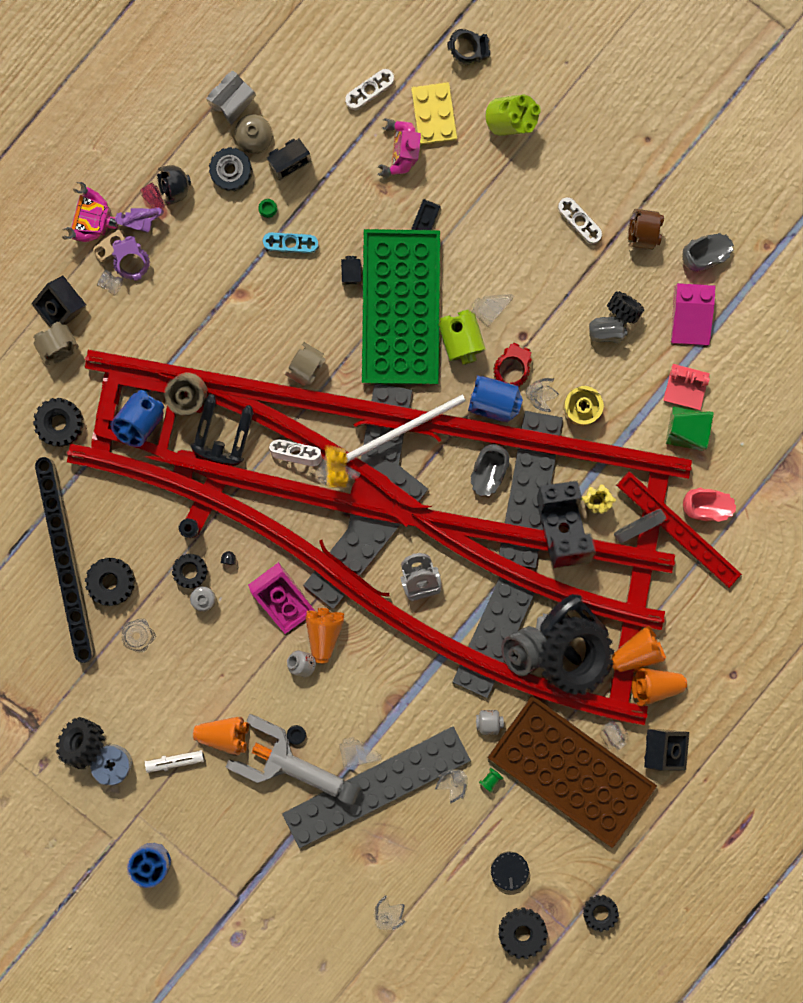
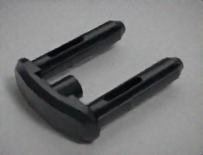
(216, 453)
(559, 612)

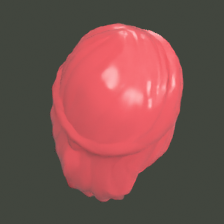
(708, 505)

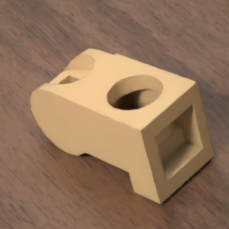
(105, 248)

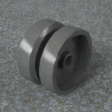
(522, 650)

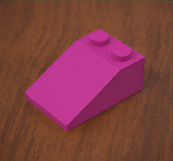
(692, 313)
(280, 597)

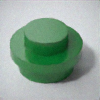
(267, 208)

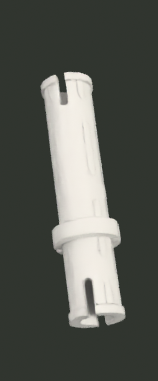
(151, 766)

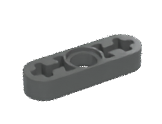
(639, 526)

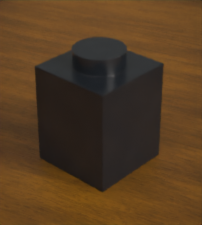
(351, 270)

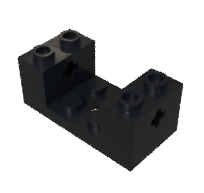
(559, 507)

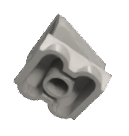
(231, 96)

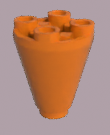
(323, 632)
(223, 735)

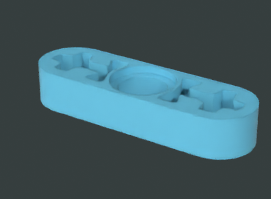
(275, 247)

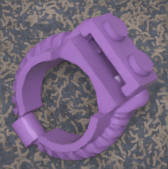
(139, 218)
(126, 247)

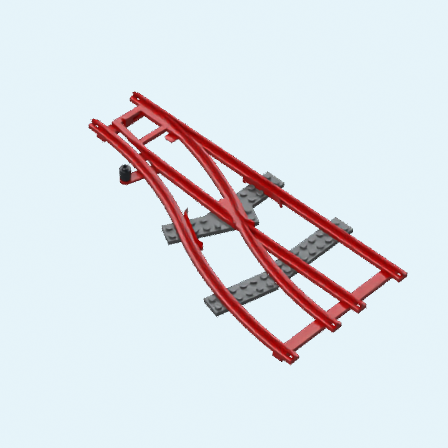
(390, 497)

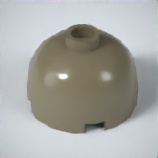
(253, 134)

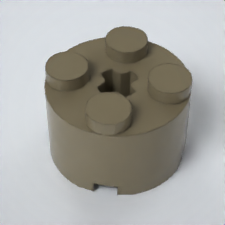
(55, 343)
(304, 364)
(175, 392)

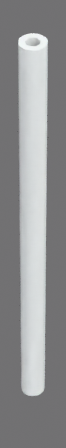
(406, 427)

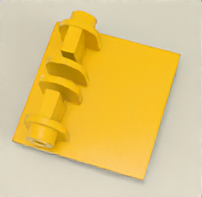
(336, 467)

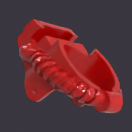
(521, 355)

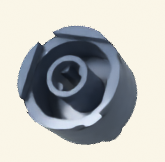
(120, 771)

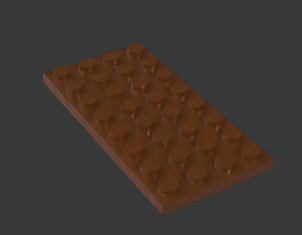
(572, 771)

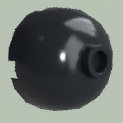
(173, 183)

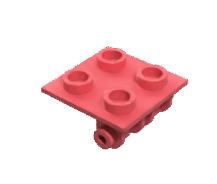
(686, 386)

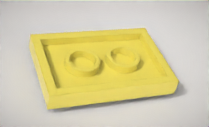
(434, 113)

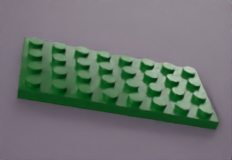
(400, 306)

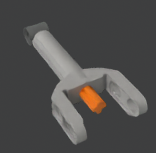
(282, 761)

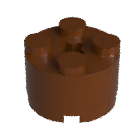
(645, 229)

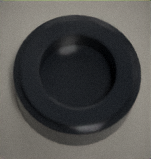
(296, 734)

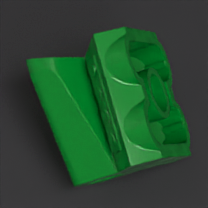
(689, 428)

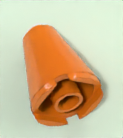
(639, 651)
(655, 685)

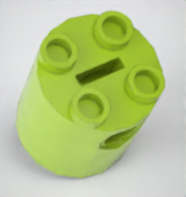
(512, 115)
(462, 344)

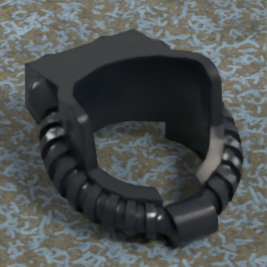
(480, 46)

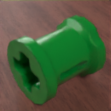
(491, 780)

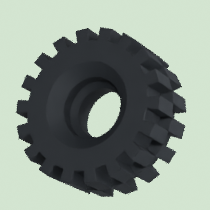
(44, 418)
(124, 585)
(80, 743)
(512, 922)

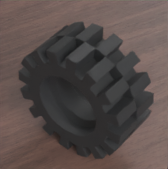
(625, 307)
(178, 571)
(600, 924)

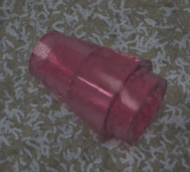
(152, 196)

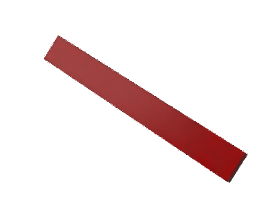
(679, 530)

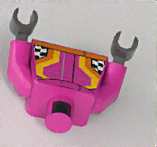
(405, 148)
(90, 217)

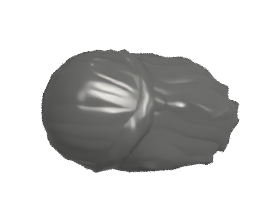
(707, 252)
(489, 469)

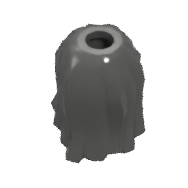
(607, 329)

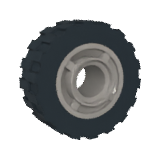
(230, 157)

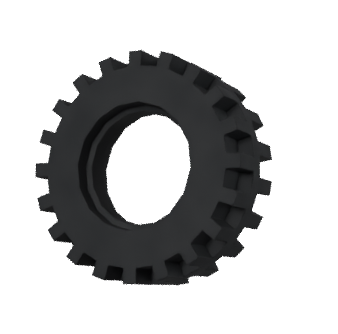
(595, 661)

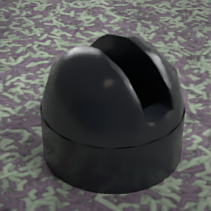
(228, 558)

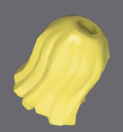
(603, 495)

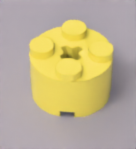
(592, 400)

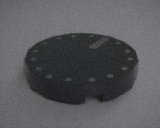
(509, 870)

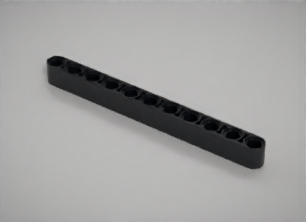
(58, 552)

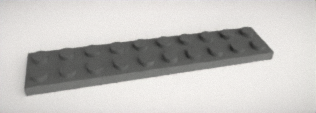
(378, 786)

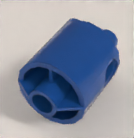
(495, 399)
(137, 419)
(141, 861)

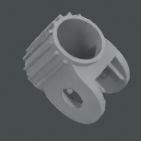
(420, 580)

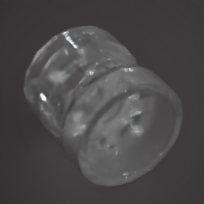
(108, 282)

